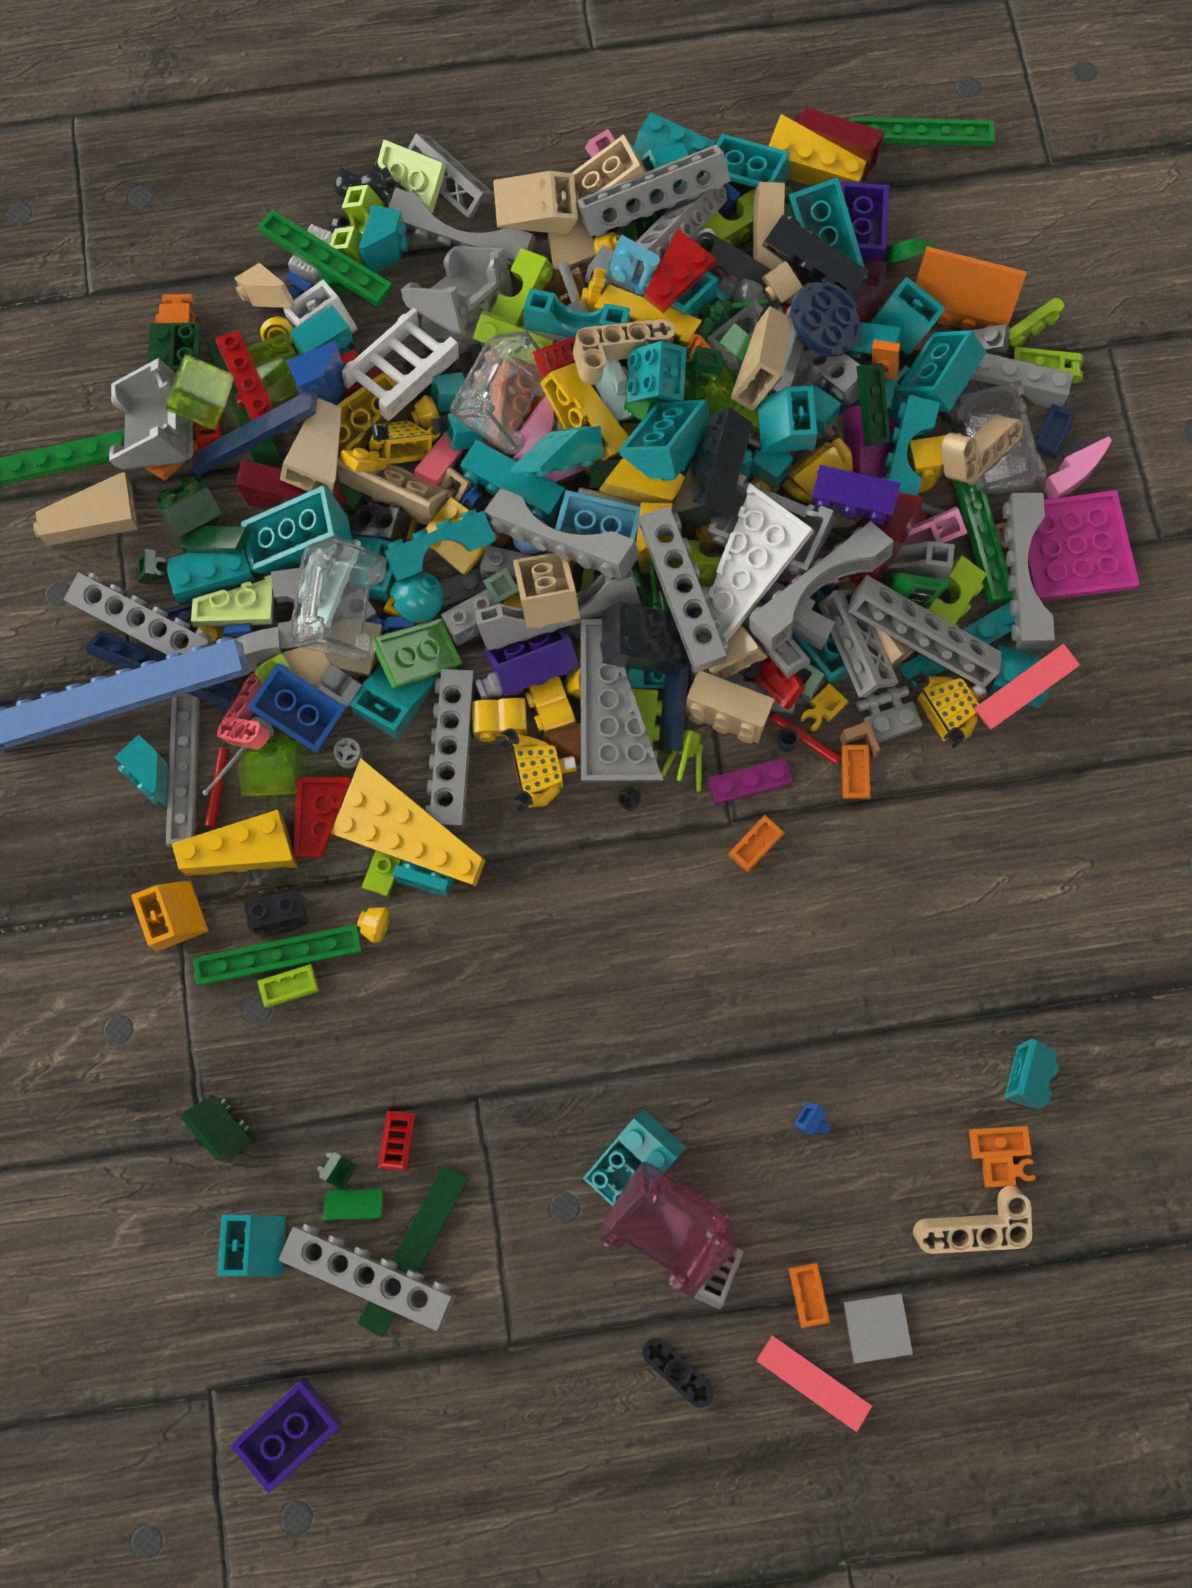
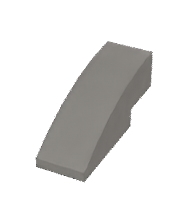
(808, 625)
(261, 646)

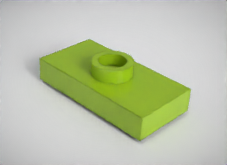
(380, 874)
(288, 986)

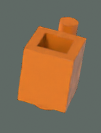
(176, 309)

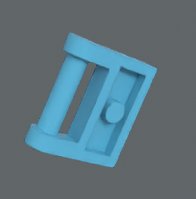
(626, 262)

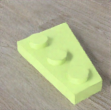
(242, 605)

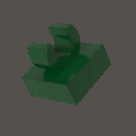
(707, 362)
(147, 566)
(336, 1170)

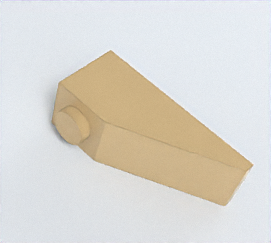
(263, 288)

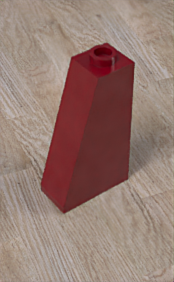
(854, 137)
(264, 489)
(904, 517)

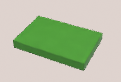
(416, 653)

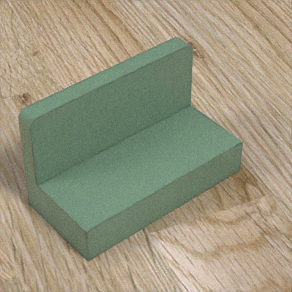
(813, 684)

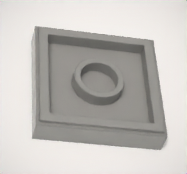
(877, 1328)

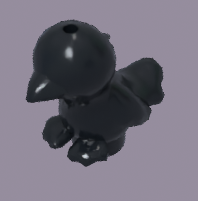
(378, 180)

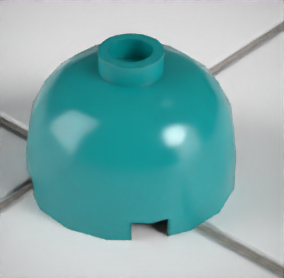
(418, 597)

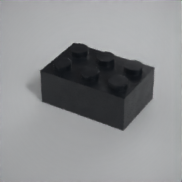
(642, 639)

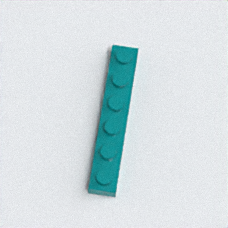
(987, 629)

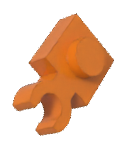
(1002, 1171)

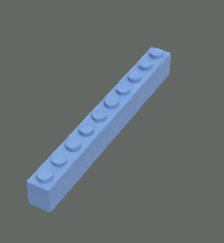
(122, 692)

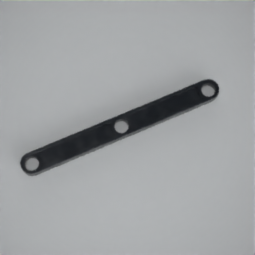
(736, 261)

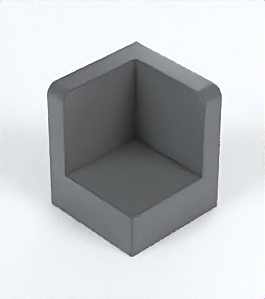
(338, 685)

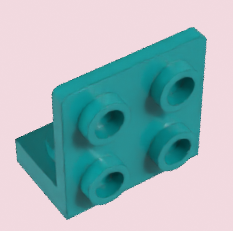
(656, 372)
(423, 879)

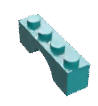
(549, 315)
(916, 419)
(775, 466)
(470, 532)

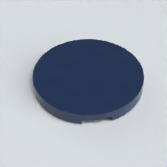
(826, 318)

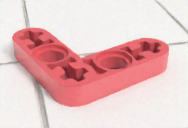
(236, 726)

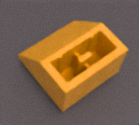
(169, 914)

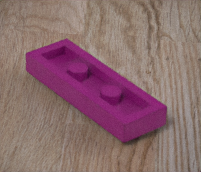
(749, 781)

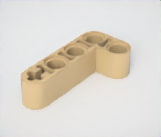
(613, 342)
(970, 457)
(974, 1226)

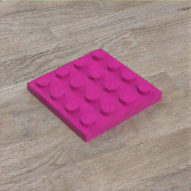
(1081, 548)

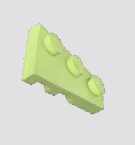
(413, 171)

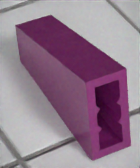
(865, 459)

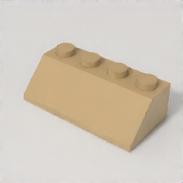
(397, 488)

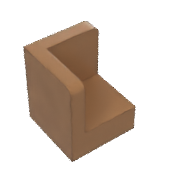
(861, 735)

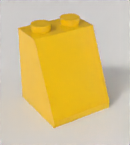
(632, 484)

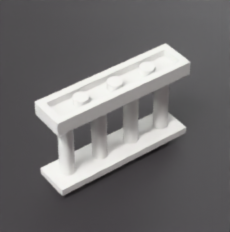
(408, 385)

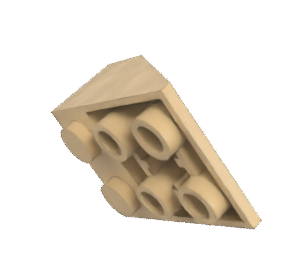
(537, 202)

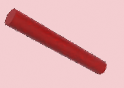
(806, 739)
(215, 794)

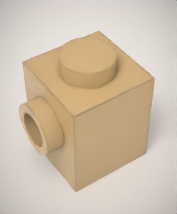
(781, 283)

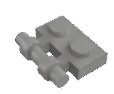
(892, 722)

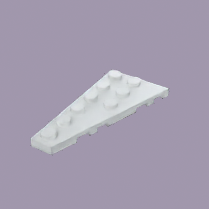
(753, 559)

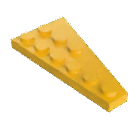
(392, 823)

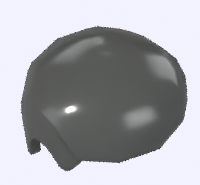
(749, 291)

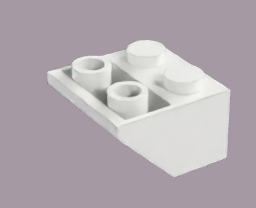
(314, 302)

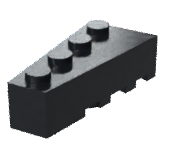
(812, 256)
(714, 470)

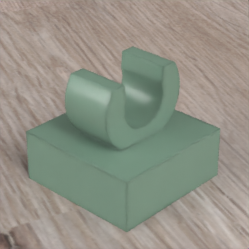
(501, 586)

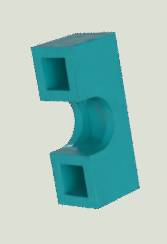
(443, 393)

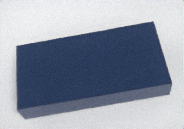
(1054, 431)

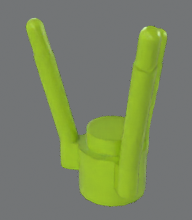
(689, 747)

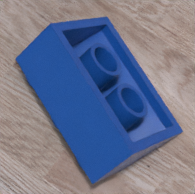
(321, 372)
(297, 708)

